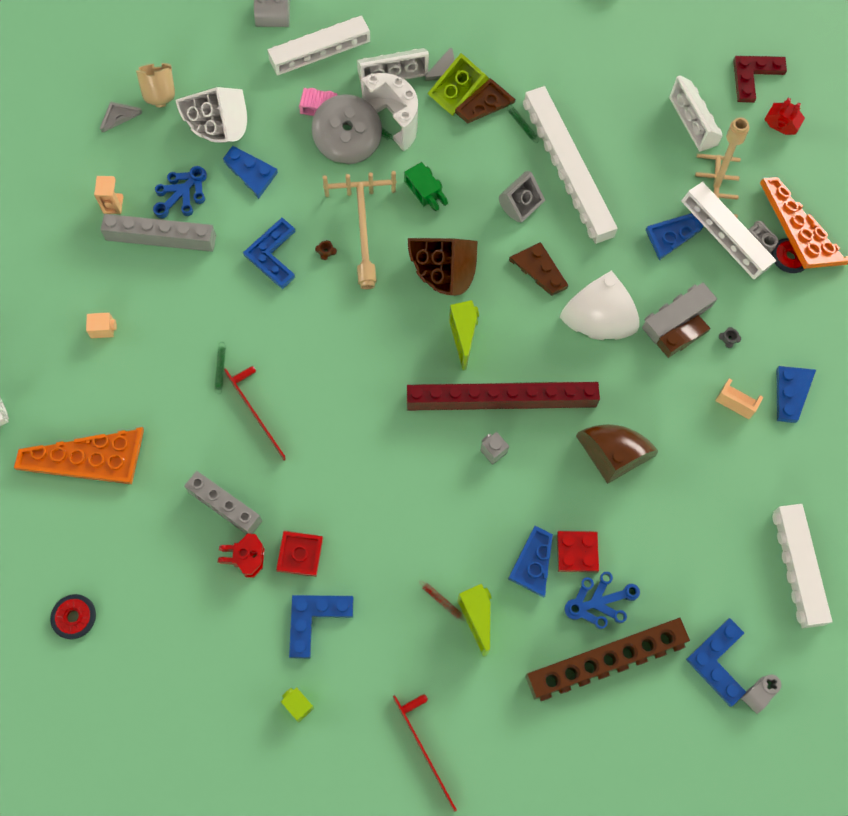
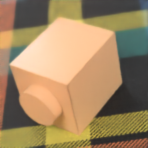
(100, 325)

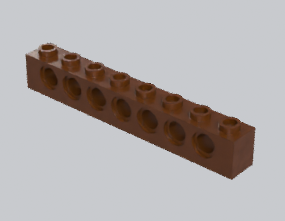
(673, 630)

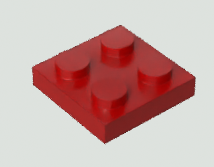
(577, 551)
(299, 553)

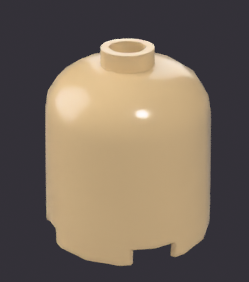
(156, 84)

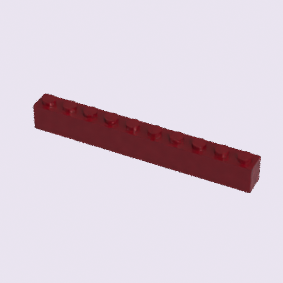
(502, 396)

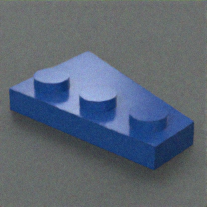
(253, 171)
(672, 233)
(792, 391)
(533, 562)

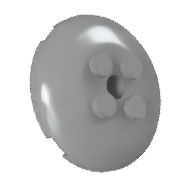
(344, 145)

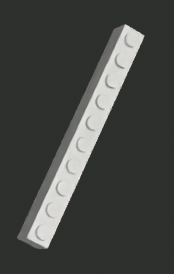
(570, 165)

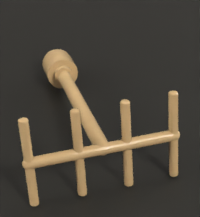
(735, 136)
(365, 270)

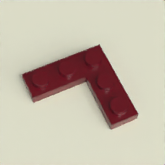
(747, 66)

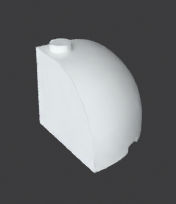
(215, 114)
(602, 310)

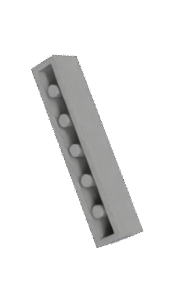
(158, 232)

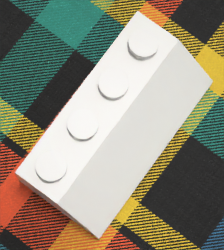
(402, 64)
(695, 114)

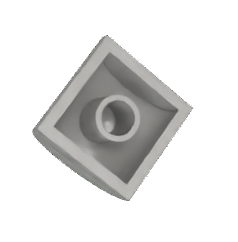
(272, 13)
(521, 197)

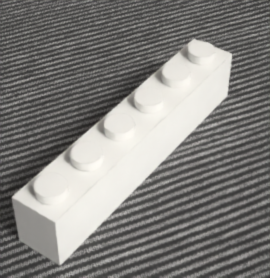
(319, 45)
(728, 230)
(801, 566)

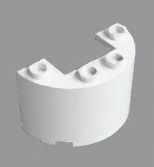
(401, 100)

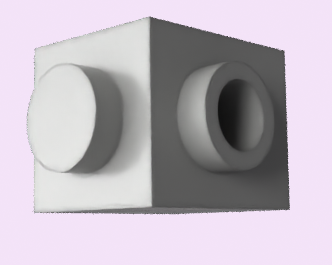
(494, 447)

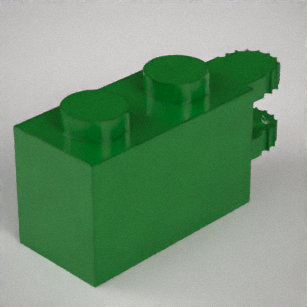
(425, 186)

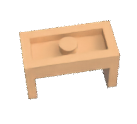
(106, 197)
(738, 401)

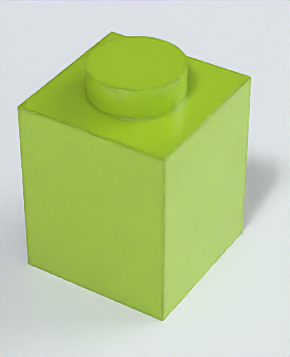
(296, 704)

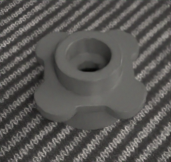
(733, 333)

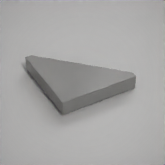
(441, 66)
(118, 114)

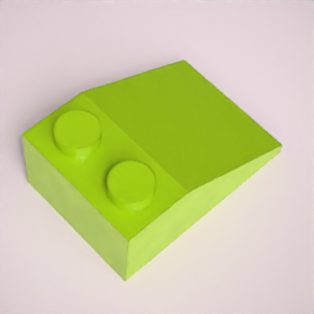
(457, 84)
(463, 324)
(476, 609)

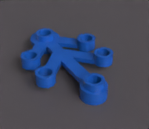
(181, 190)
(599, 602)

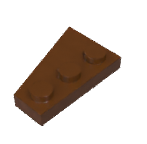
(484, 101)
(540, 266)

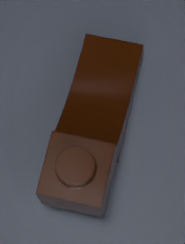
(683, 336)

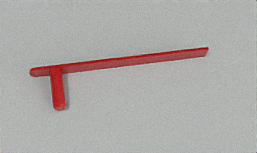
(239, 377)
(407, 708)

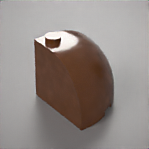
(444, 263)
(615, 449)

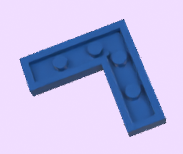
(261, 253)
(309, 606)
(706, 664)

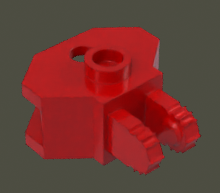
(785, 117)
(243, 555)

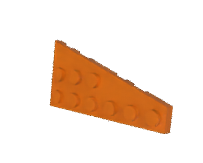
(802, 230)
(92, 457)

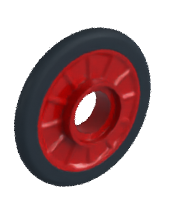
(783, 261)
(64, 607)

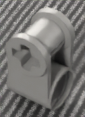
(764, 236)
(759, 695)

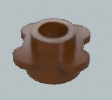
(325, 245)

